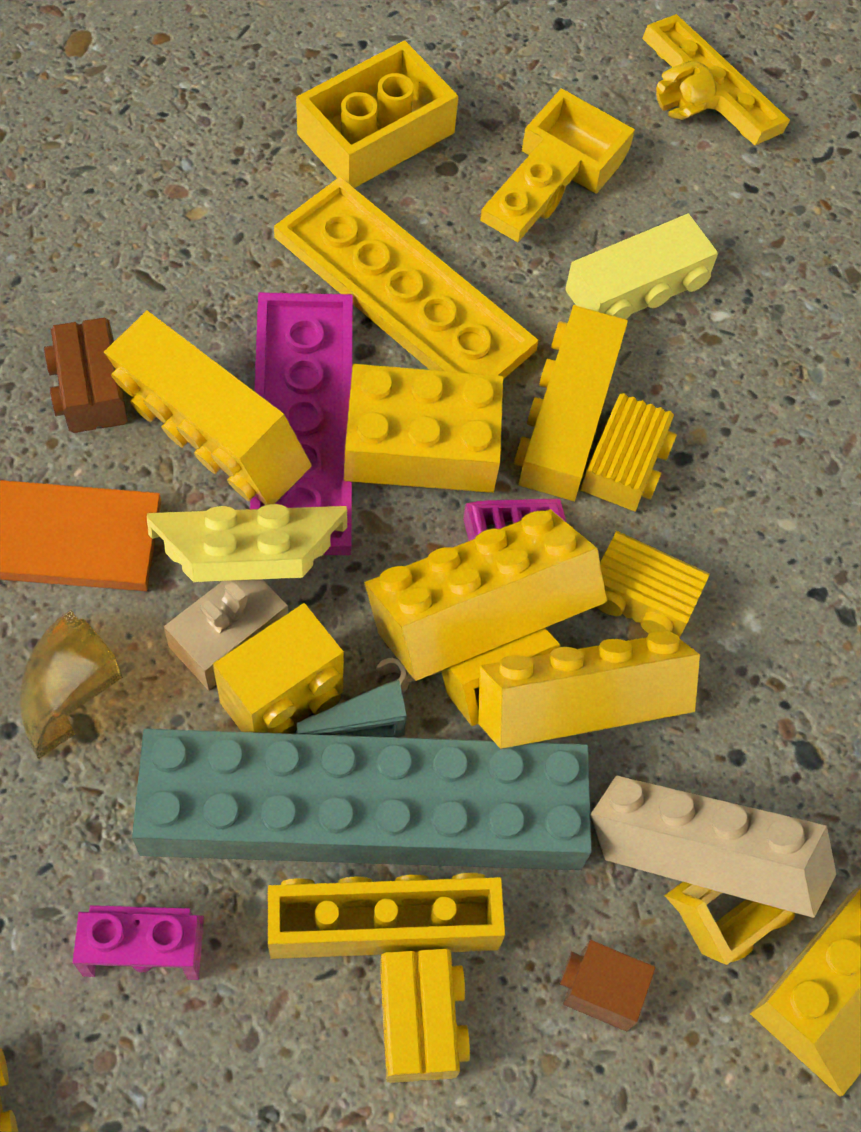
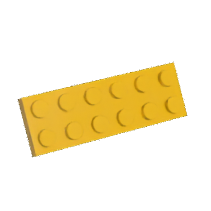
(403, 285)

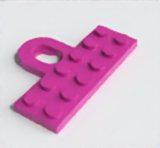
(307, 375)

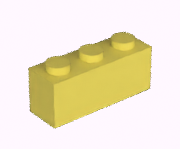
(643, 269)

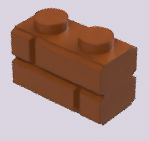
(86, 388)

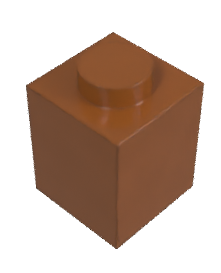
(606, 984)

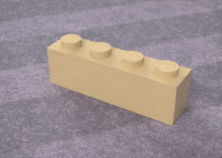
(716, 844)

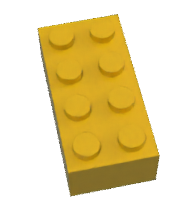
(208, 410)
(485, 592)

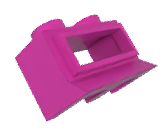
(138, 939)

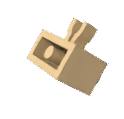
(221, 623)

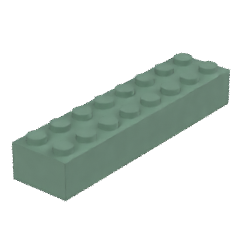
(362, 800)

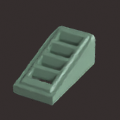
(371, 714)

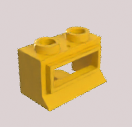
(735, 932)

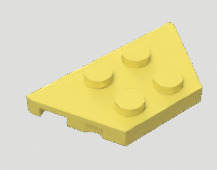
(247, 542)

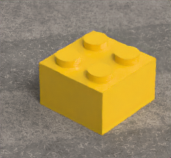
(281, 675)

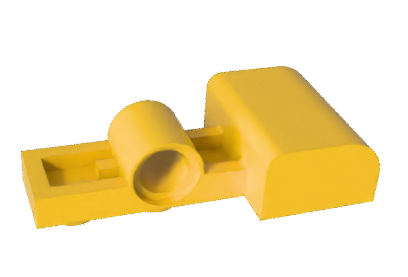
(563, 145)

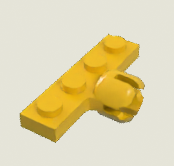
(706, 80)

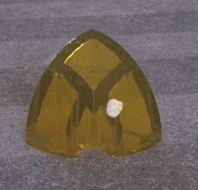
(60, 676)

